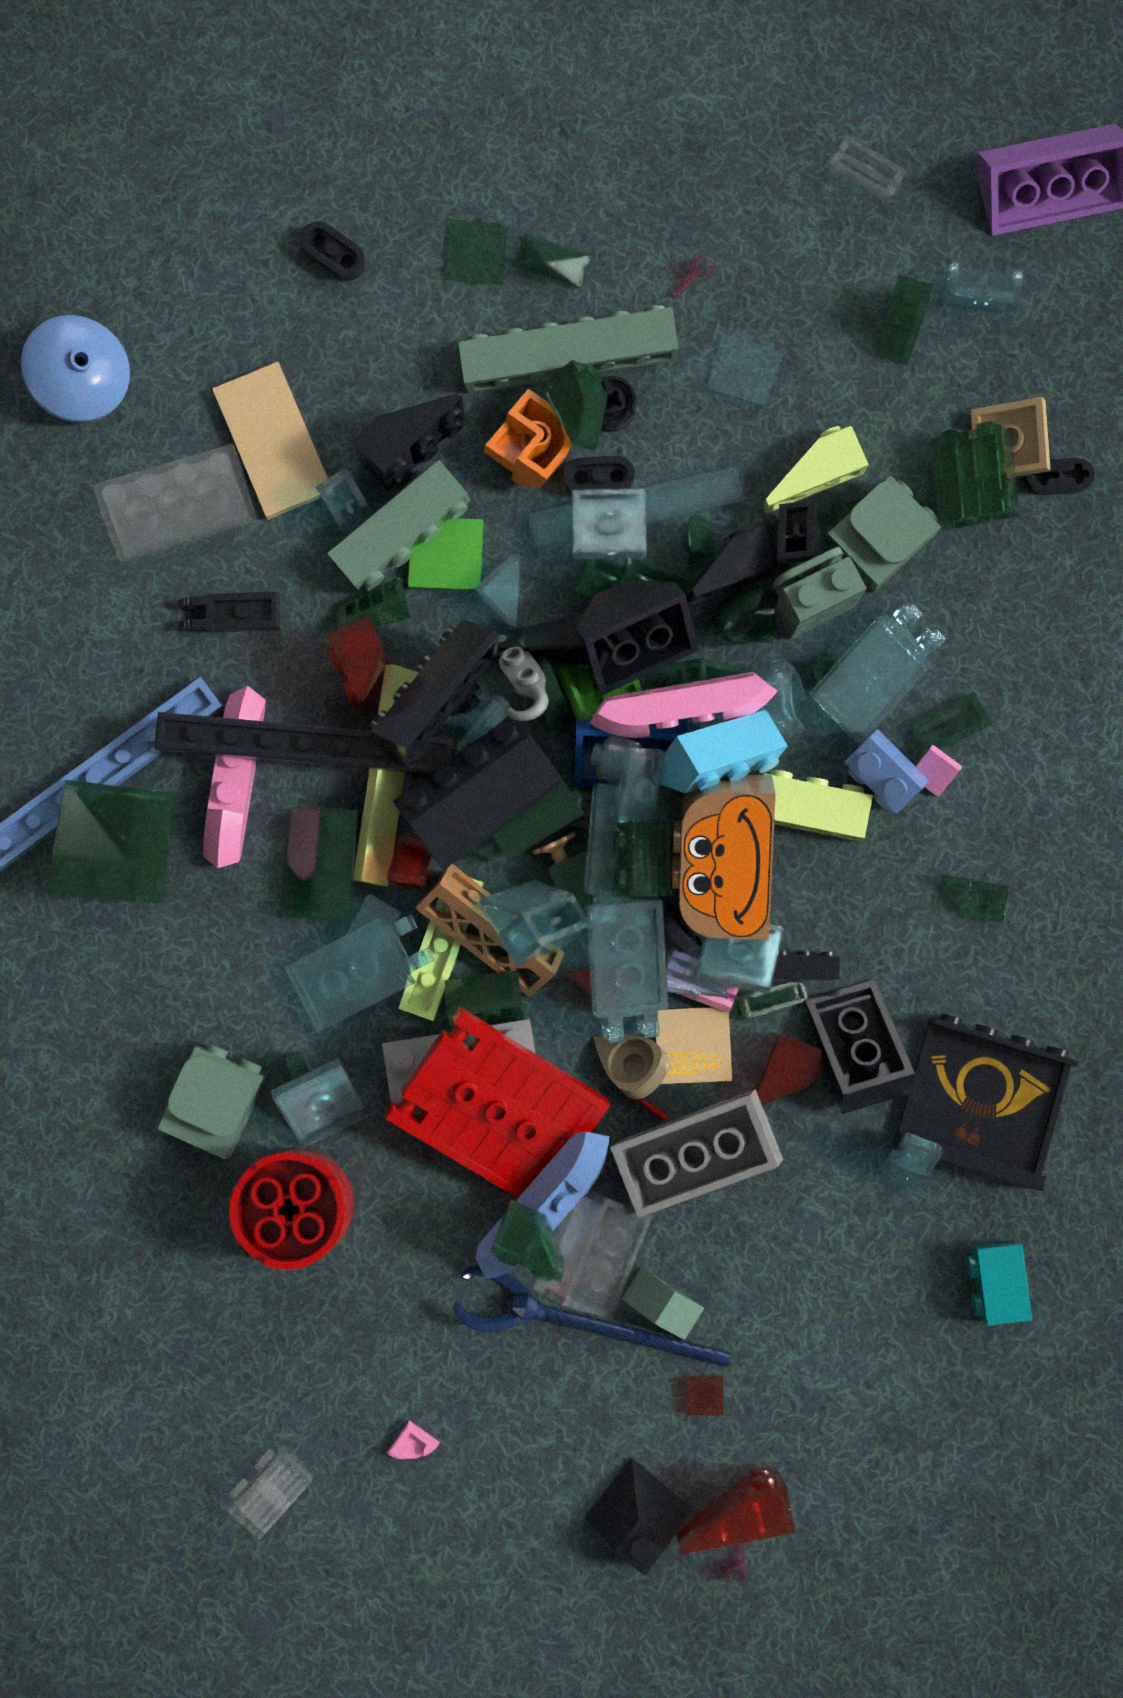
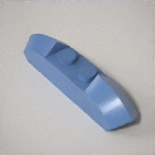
(554, 1190)

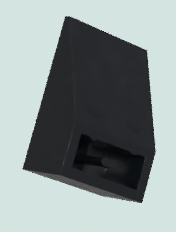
(407, 436)

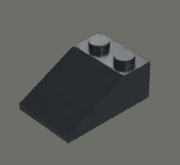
(860, 1047)

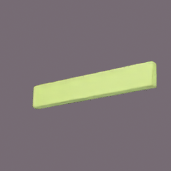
(379, 812)

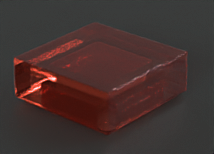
(704, 1395)

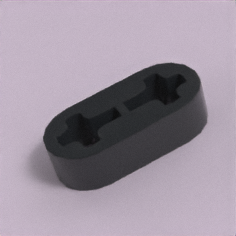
(1059, 484)

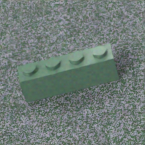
(400, 526)

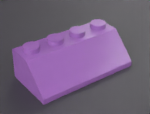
(1052, 179)

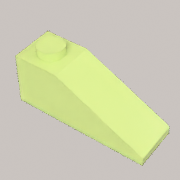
(826, 464)

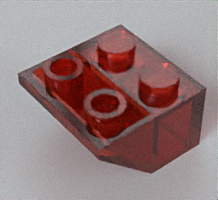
(363, 660)

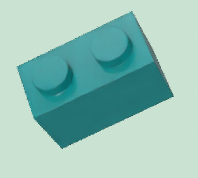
(1000, 1283)

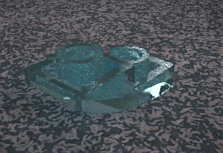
(910, 1162)

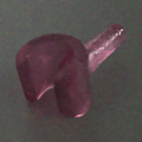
(693, 275)
(738, 1563)

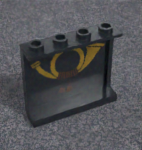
(986, 1099)

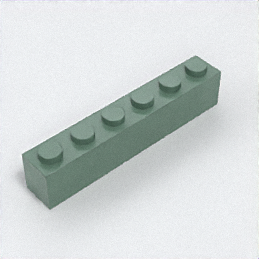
(540, 353)

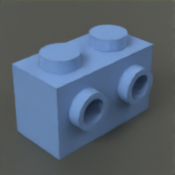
(886, 772)

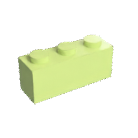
(819, 807)

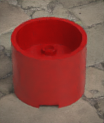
(310, 1182)

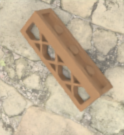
(463, 898)

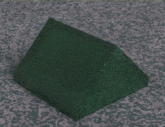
(489, 997)

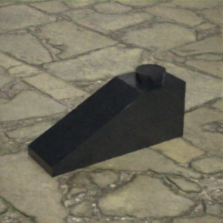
(740, 562)

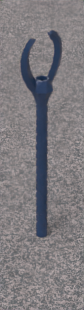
(528, 1308)

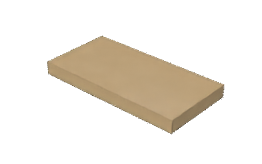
(271, 439)

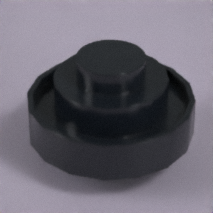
(678, 933)

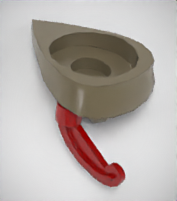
(634, 1067)

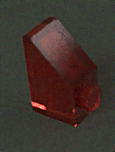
(411, 864)
(789, 1069)

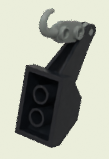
(618, 640)

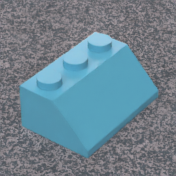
(722, 752)

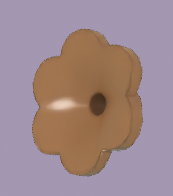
(556, 848)

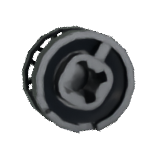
(620, 404)

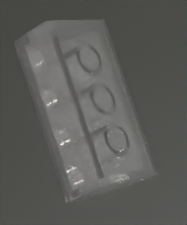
(175, 502)

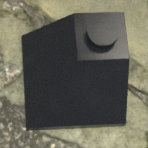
(637, 1516)

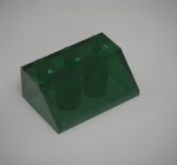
(320, 864)

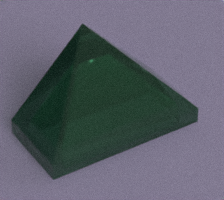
(552, 261)

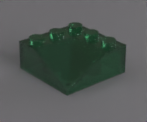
(113, 842)

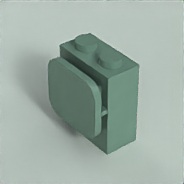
(884, 532)
(817, 591)
(212, 1100)

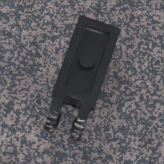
(233, 612)

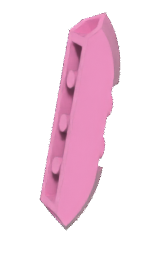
(633, 712)
(231, 789)

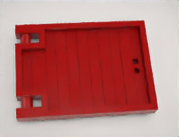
(494, 1104)

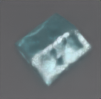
(534, 919)

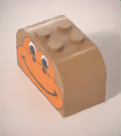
(726, 858)

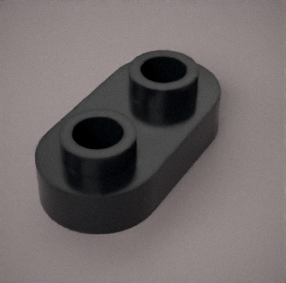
(333, 252)
(598, 473)

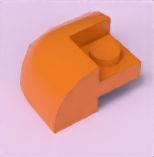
(530, 441)

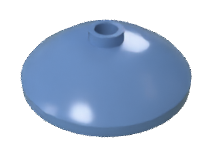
(60, 384)

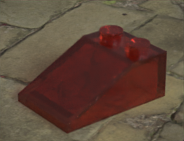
(745, 1512)

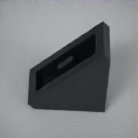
(798, 532)

